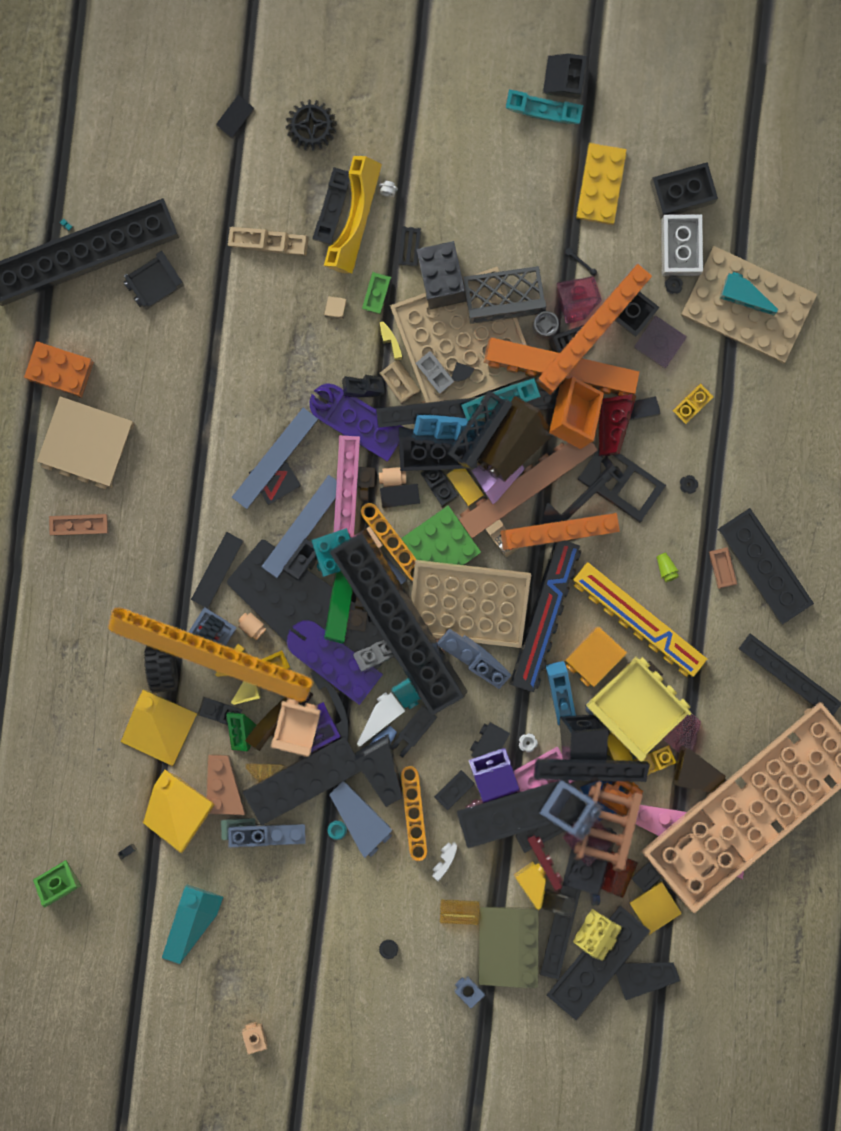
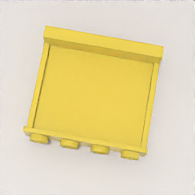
(638, 707)

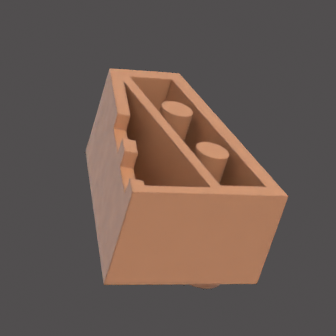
(223, 786)

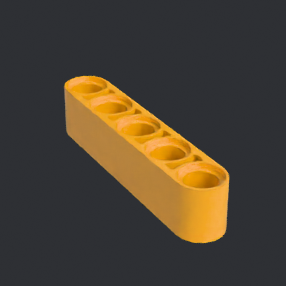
(385, 536)
(414, 822)

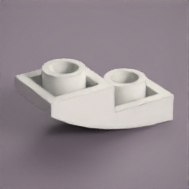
(448, 854)

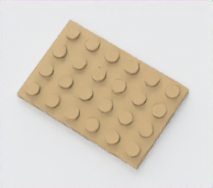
(750, 327)
(472, 601)

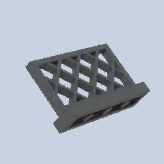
(509, 310)

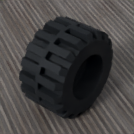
(160, 670)

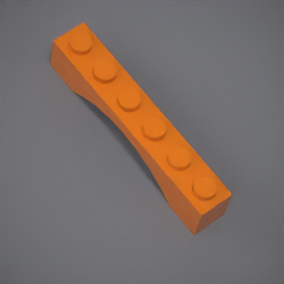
(559, 531)

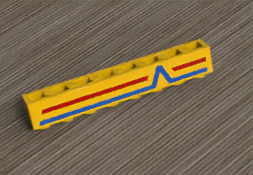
(639, 620)

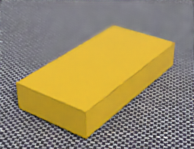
(465, 485)

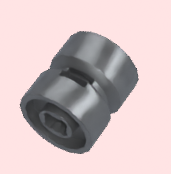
(545, 325)

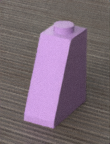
(494, 487)

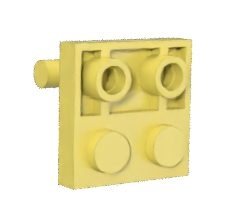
(597, 935)

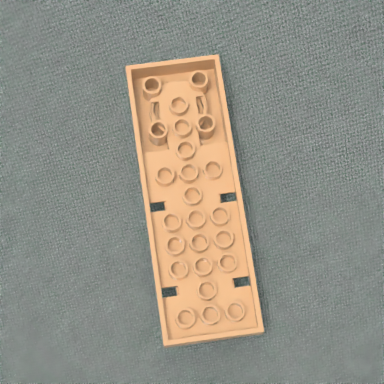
(734, 823)

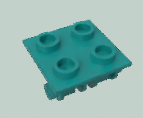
(322, 549)

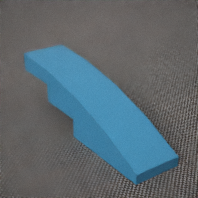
(443, 427)

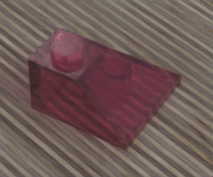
(578, 298)

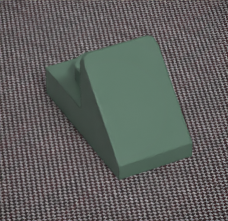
(235, 822)

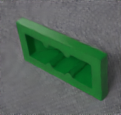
(239, 729)

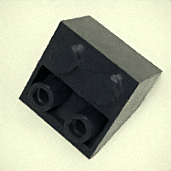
(565, 75)

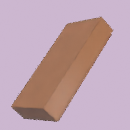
(722, 568)

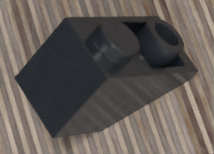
(492, 739)

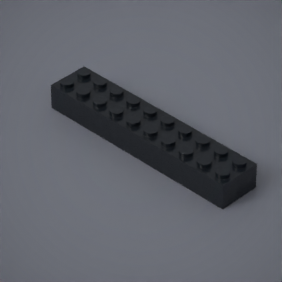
(85, 251)
(398, 622)

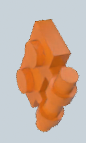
(614, 789)

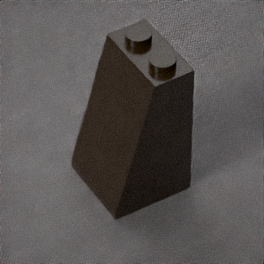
(514, 440)

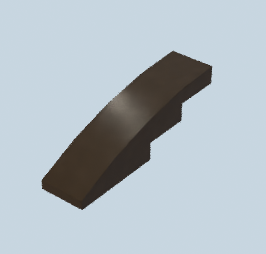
(268, 725)

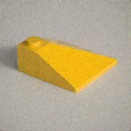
(158, 727)
(176, 810)

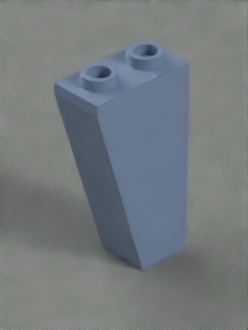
(361, 820)

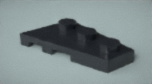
(589, 878)
(642, 978)

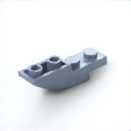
(475, 657)
(266, 835)

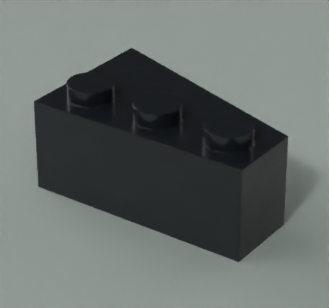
(380, 769)

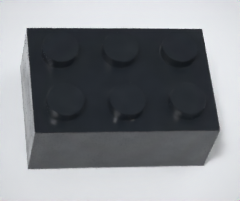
(684, 190)
(441, 275)

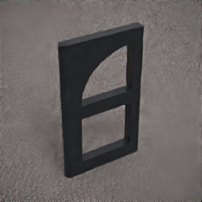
(592, 473)

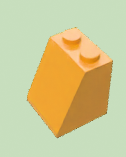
(594, 657)

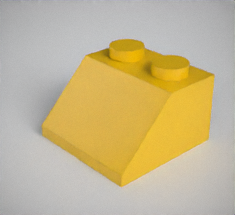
(532, 882)

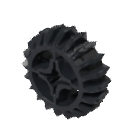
(309, 109)

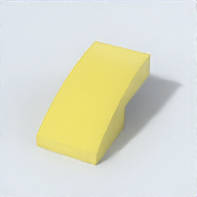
(388, 337)

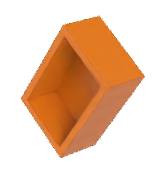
(59, 369)
(576, 412)

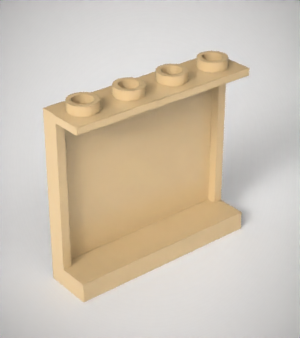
(84, 442)

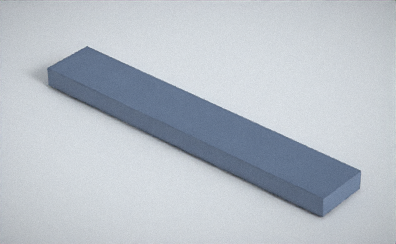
(275, 458)
(301, 527)

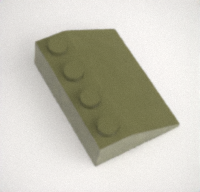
(508, 946)

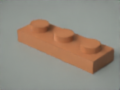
(78, 524)

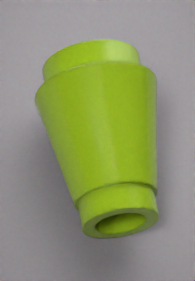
(667, 568)

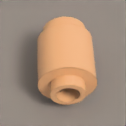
(392, 477)
(251, 626)

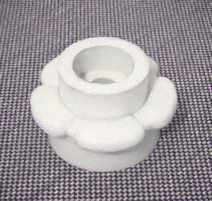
(388, 189)
(533, 742)

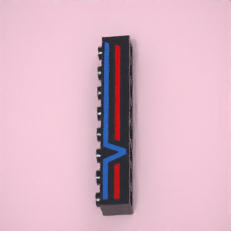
(544, 615)

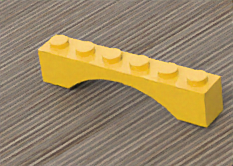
(363, 179)

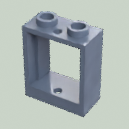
(557, 802)

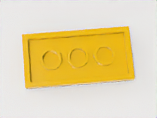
(601, 183)

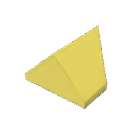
(246, 693)

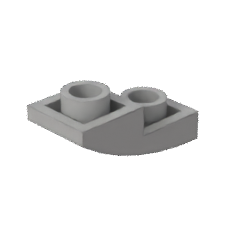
(373, 655)

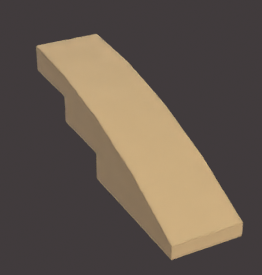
(268, 241)

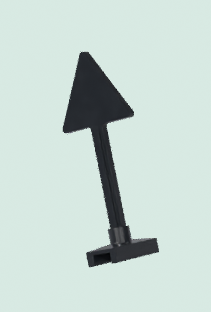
(552, 515)

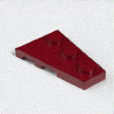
(613, 423)
(546, 862)

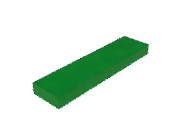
(338, 609)

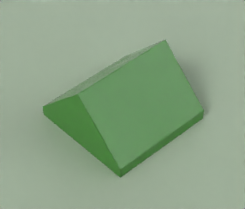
(56, 883)

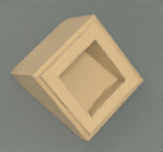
(335, 307)

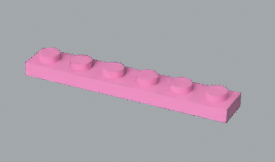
(346, 483)

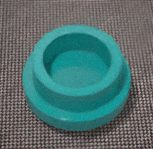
(337, 830)

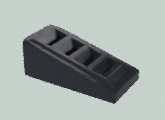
(553, 341)

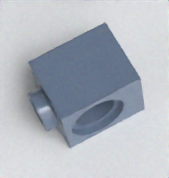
(472, 999)

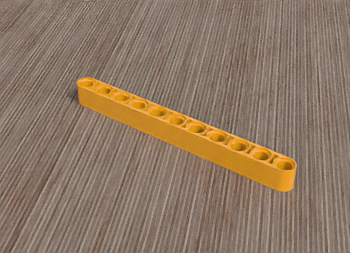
(210, 654)

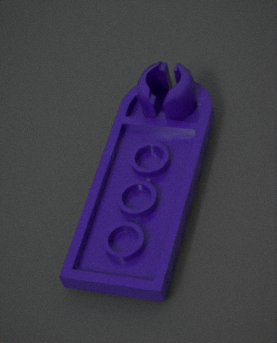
(354, 418)
(331, 661)

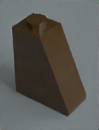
(696, 772)

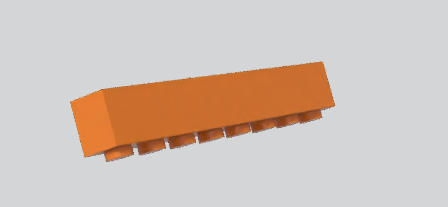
(593, 329)
(536, 360)

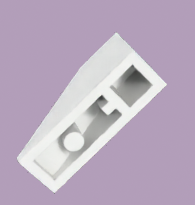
(382, 715)

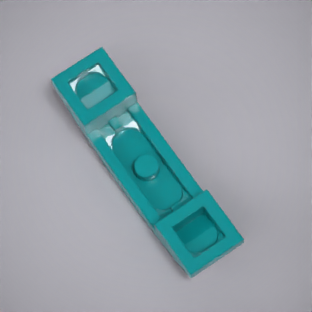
(543, 108)
(524, 390)

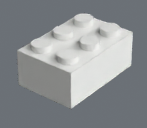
(682, 245)

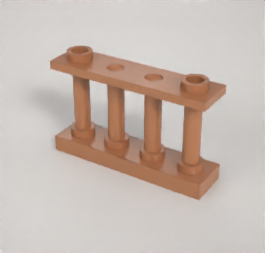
(622, 840)

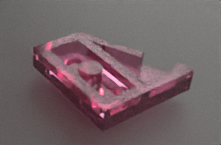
(684, 733)

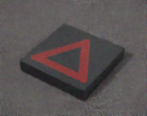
(280, 485)

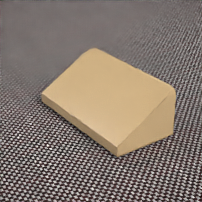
(399, 381)

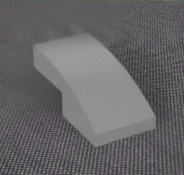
(434, 372)

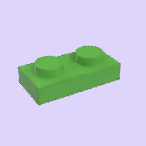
(376, 293)

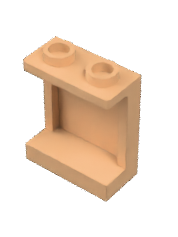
(296, 727)

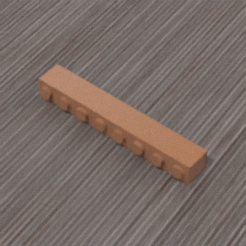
(525, 486)

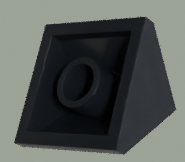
(637, 314)

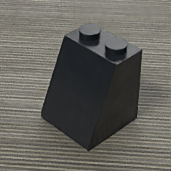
(583, 737)

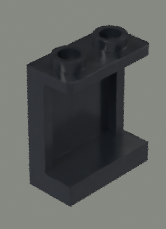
(153, 281)

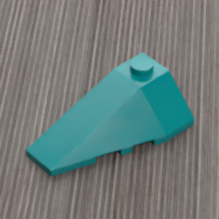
(192, 918)

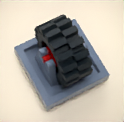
(212, 627)

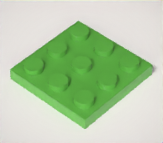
(442, 540)

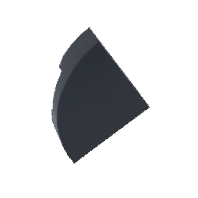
(461, 372)
(127, 851)

